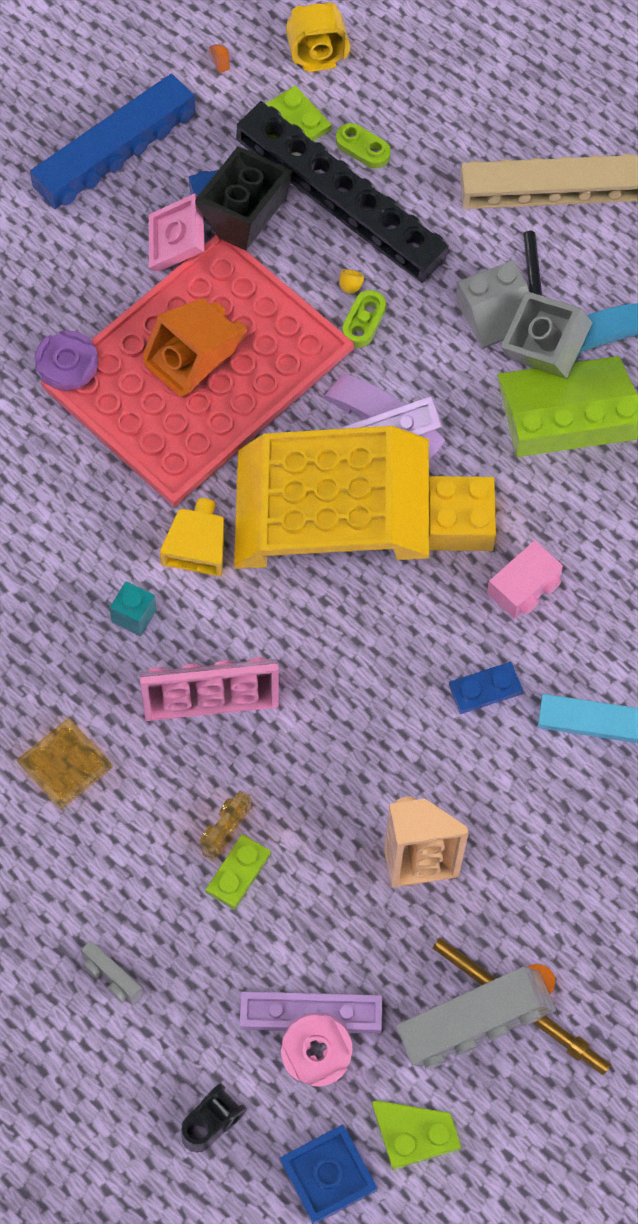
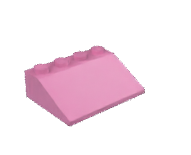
(210, 689)

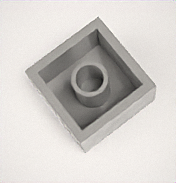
(546, 334)

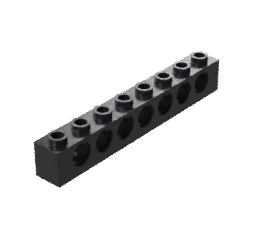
(345, 206)

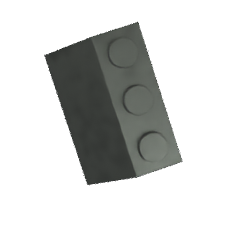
(243, 196)

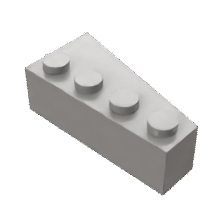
(476, 1017)

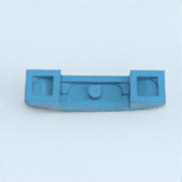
(611, 326)

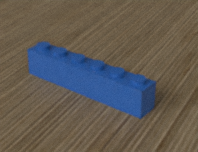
(113, 141)

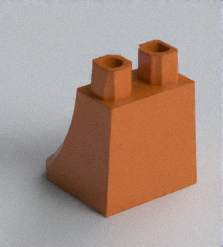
(191, 344)

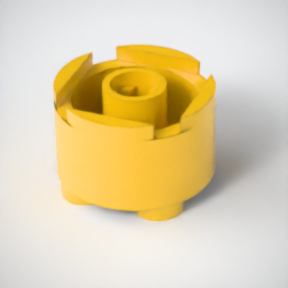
(317, 36)

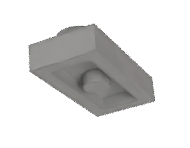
(99, 964)

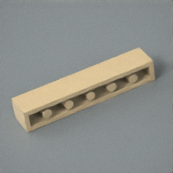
(549, 181)

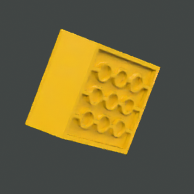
(332, 494)

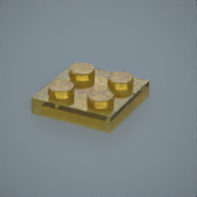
(64, 764)

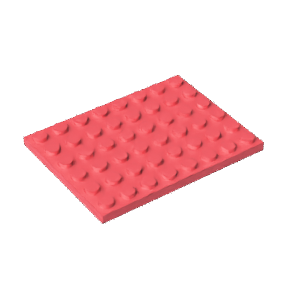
(186, 438)

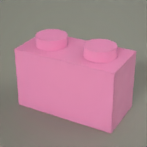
(525, 580)

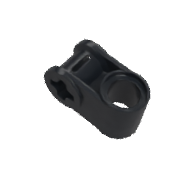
(216, 1114)

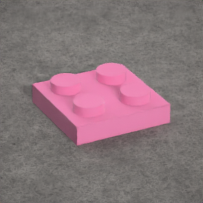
(175, 233)

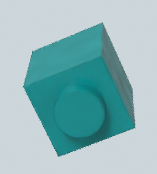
(133, 608)

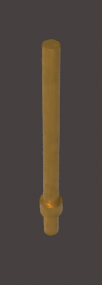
(577, 1047)

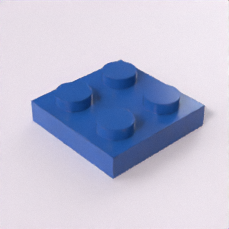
(328, 1174)

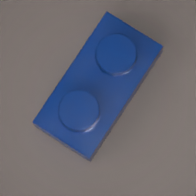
(485, 687)

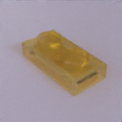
(231, 815)

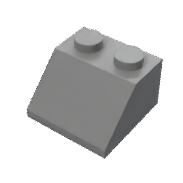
(491, 301)

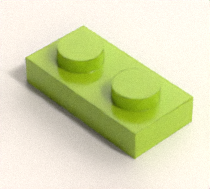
(238, 872)

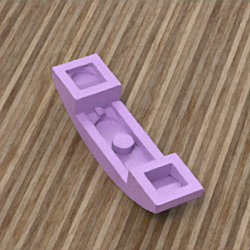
(368, 401)

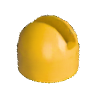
(351, 281)

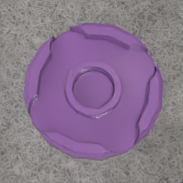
(66, 360)

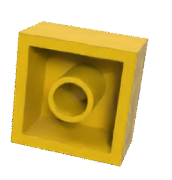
(461, 513)

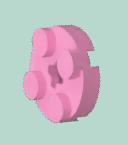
(309, 1068)

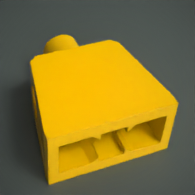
(195, 540)

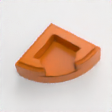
(220, 57)

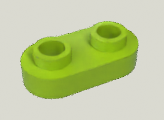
(361, 144)
(362, 320)

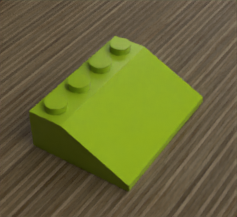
(562, 414)

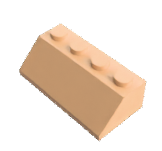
(422, 843)

